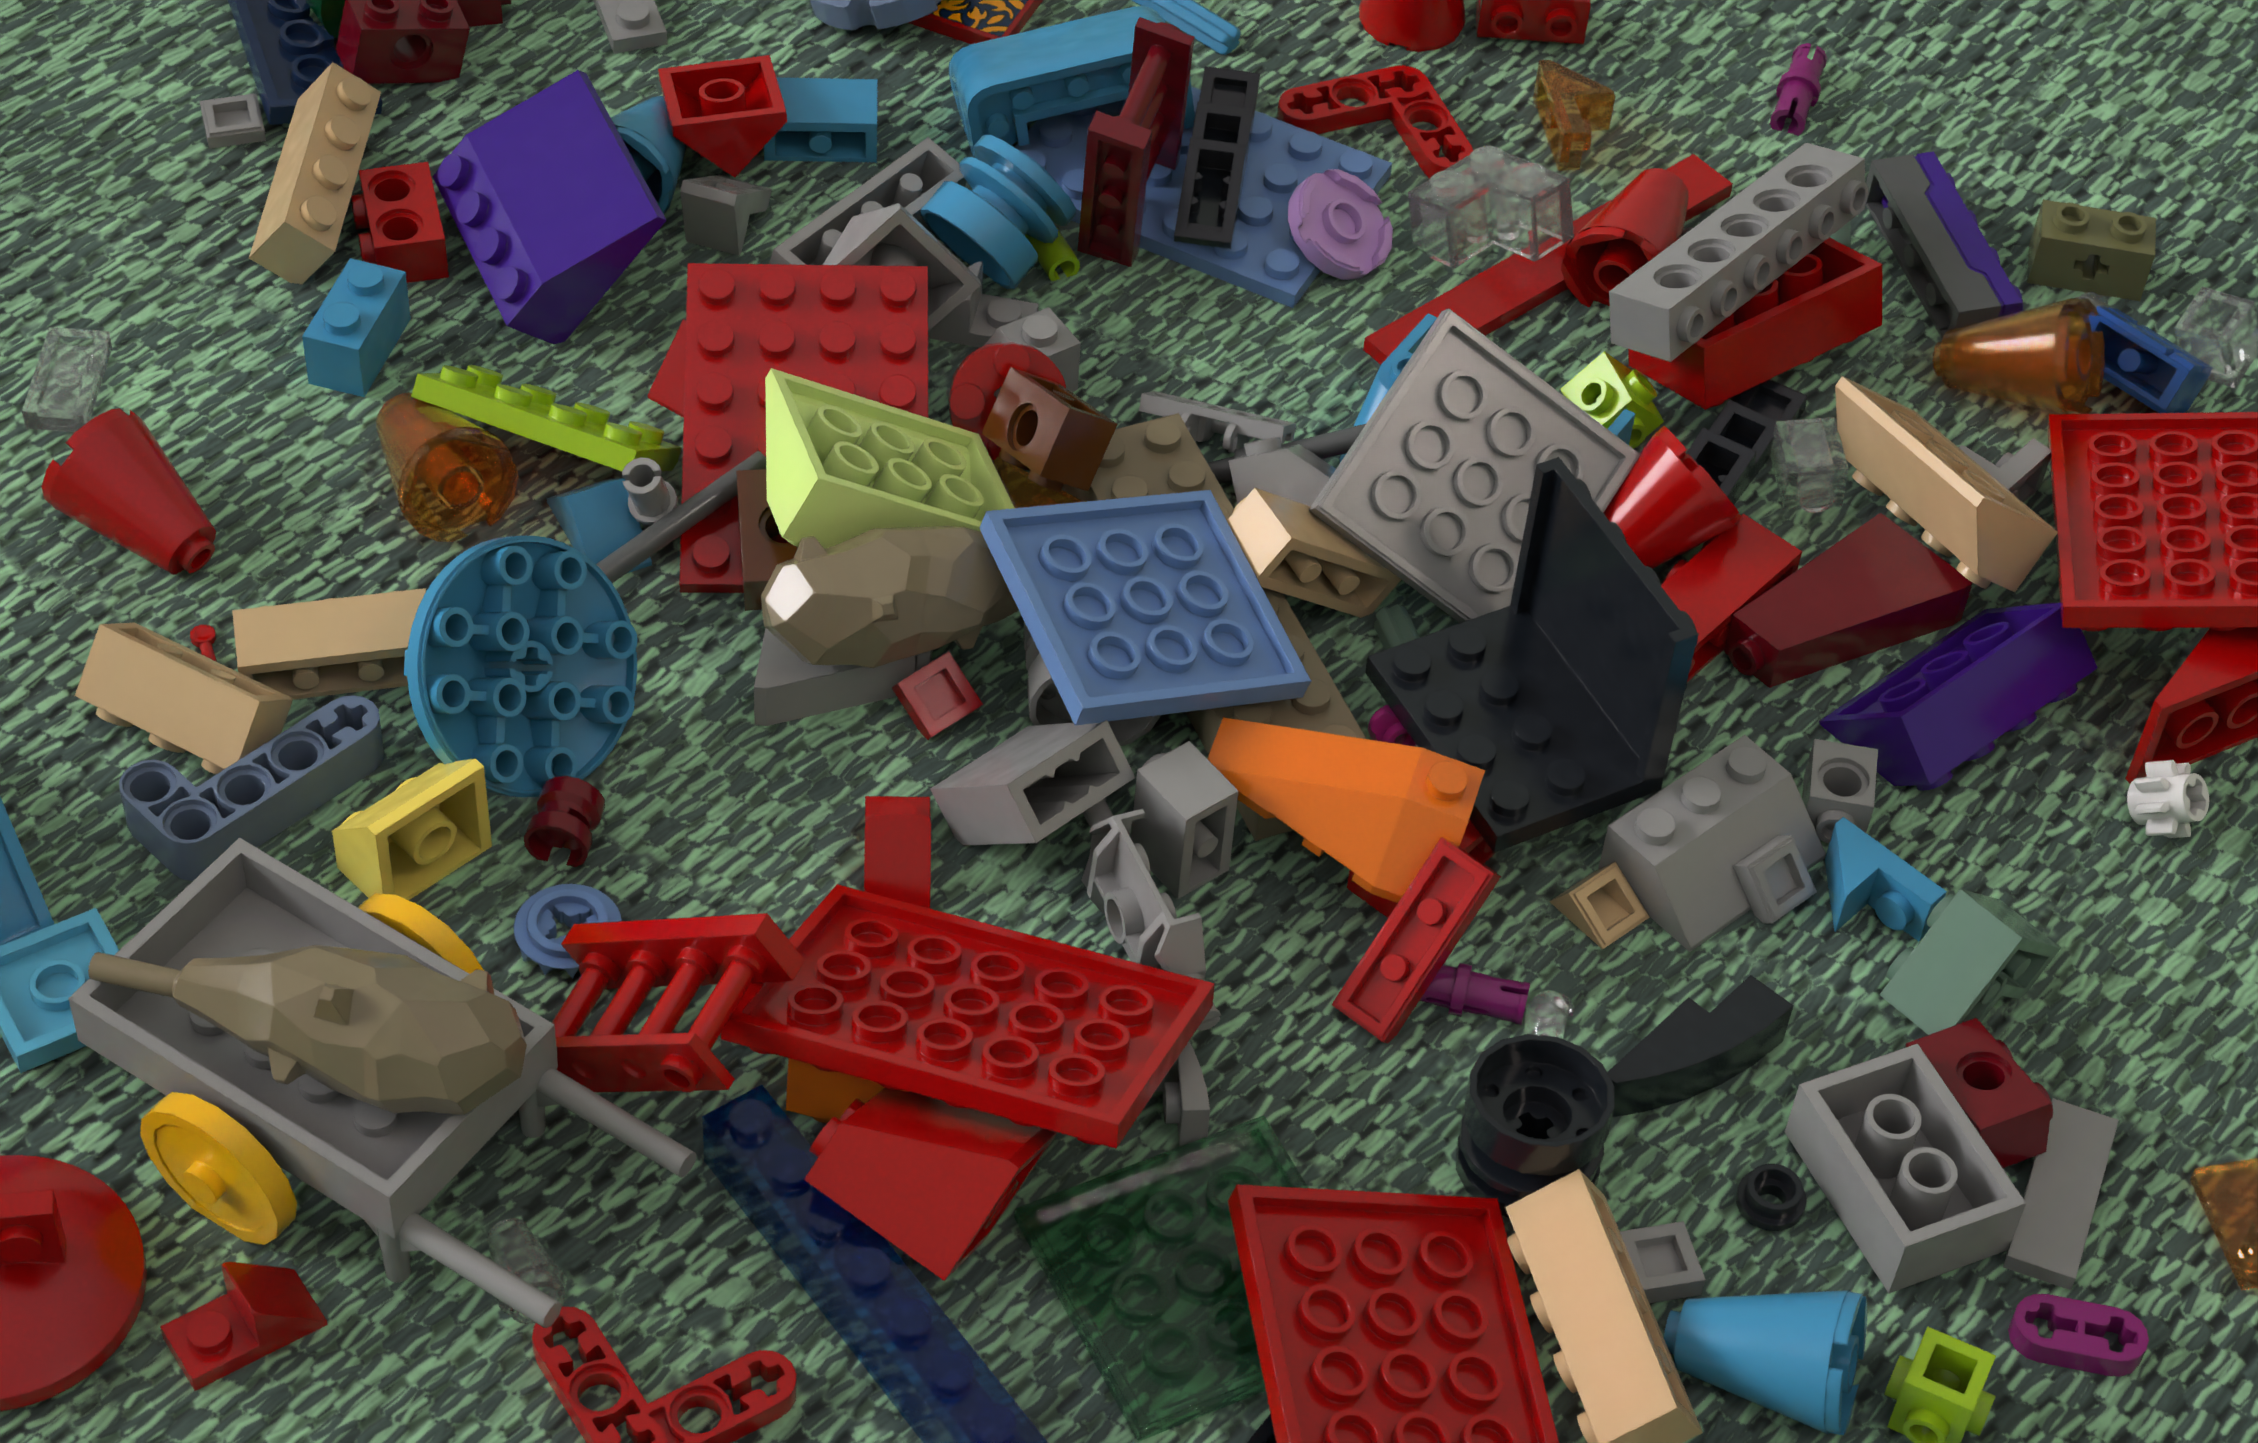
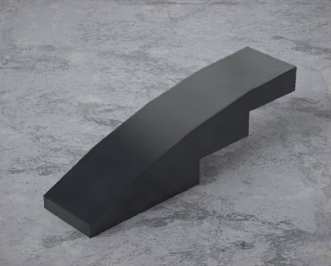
(1217, 157)
(1743, 435)

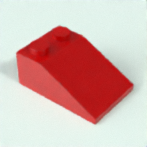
(2205, 703)

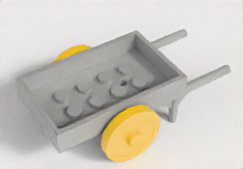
(234, 1126)

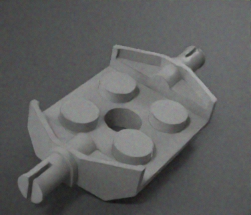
(1134, 909)

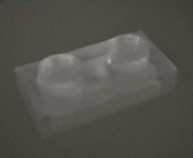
(67, 379)

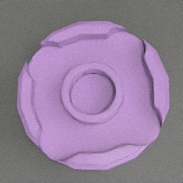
(1339, 224)

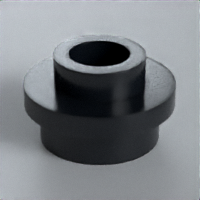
(1775, 1181)

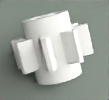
(2168, 799)

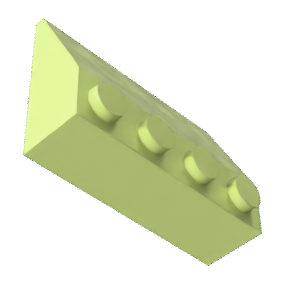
(863, 465)

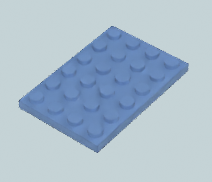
(1263, 246)

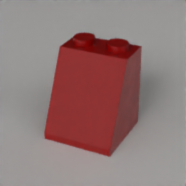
(925, 1172)

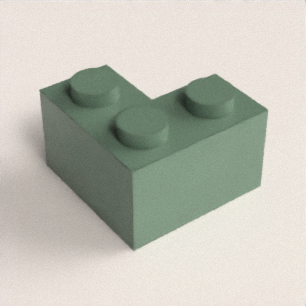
(1966, 962)

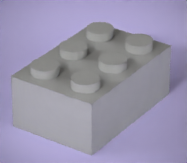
(1904, 1168)

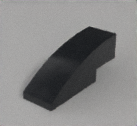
(1700, 1048)

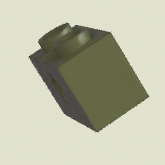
(2091, 250)

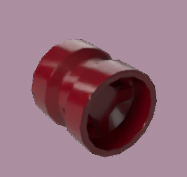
(569, 812)

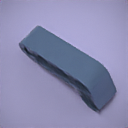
(255, 795)

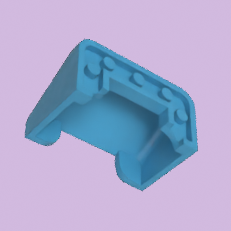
(1046, 74)

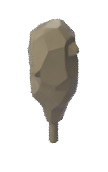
(885, 595)
(351, 1021)

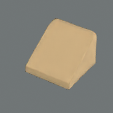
(1602, 905)

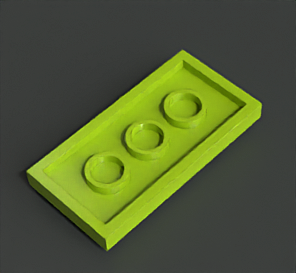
(534, 415)

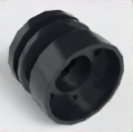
(1532, 1117)

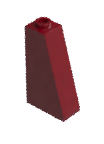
(1847, 603)

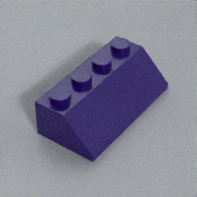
(1965, 693)

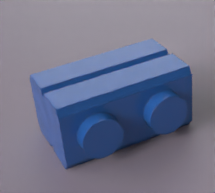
(2148, 364)

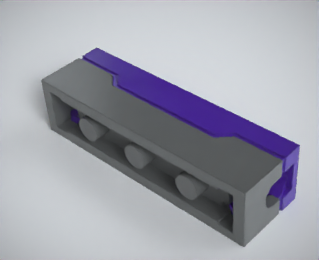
(1938, 242)

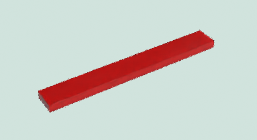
(1522, 284)

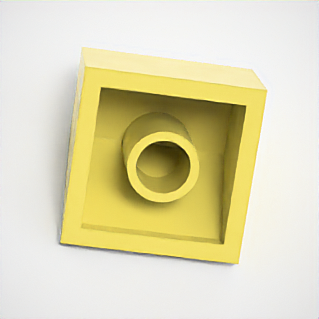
(417, 831)

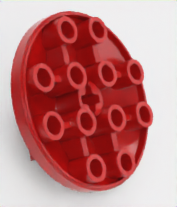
(66, 1277)

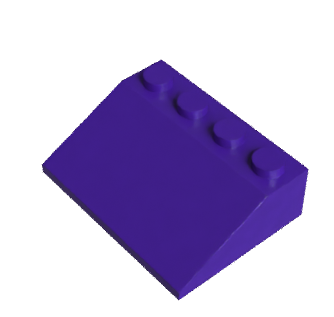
(549, 206)

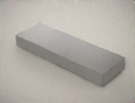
(2062, 1195)

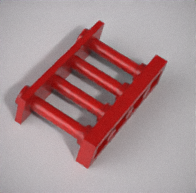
(658, 954)

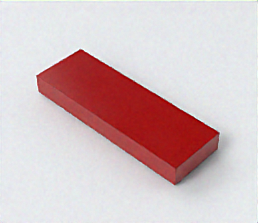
(1416, 940)

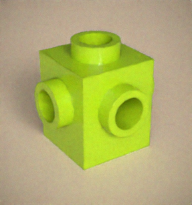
(1610, 387)
(1940, 1390)

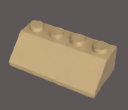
(1939, 489)

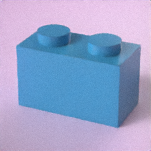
(826, 121)
(356, 327)

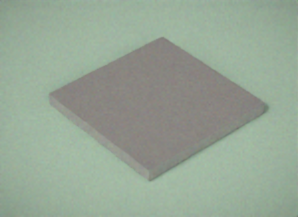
(1451, 465)

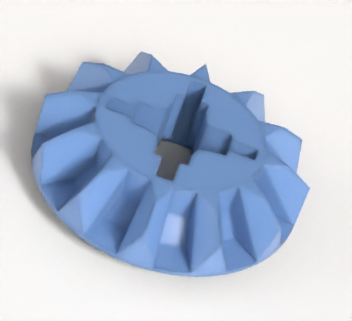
(569, 904)

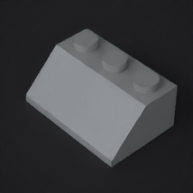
(1692, 833)

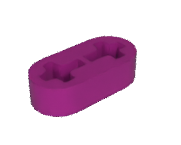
(2078, 1335)

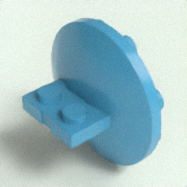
(522, 663)

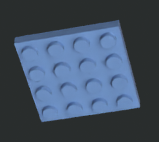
(1143, 606)

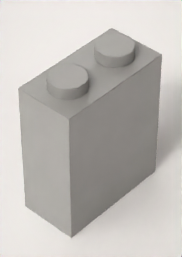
(1032, 783)

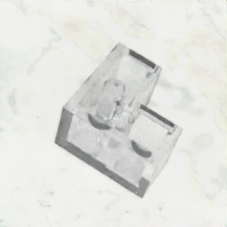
(1490, 202)

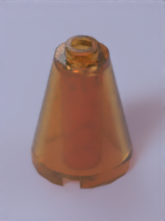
(2028, 357)
(444, 468)

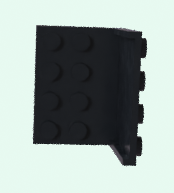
(1563, 689)

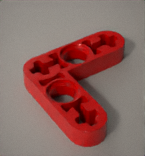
(1405, 101)
(660, 1418)

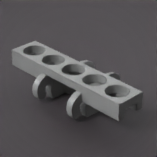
(1203, 421)

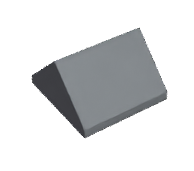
(897, 239)

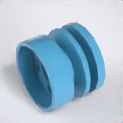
(1006, 202)

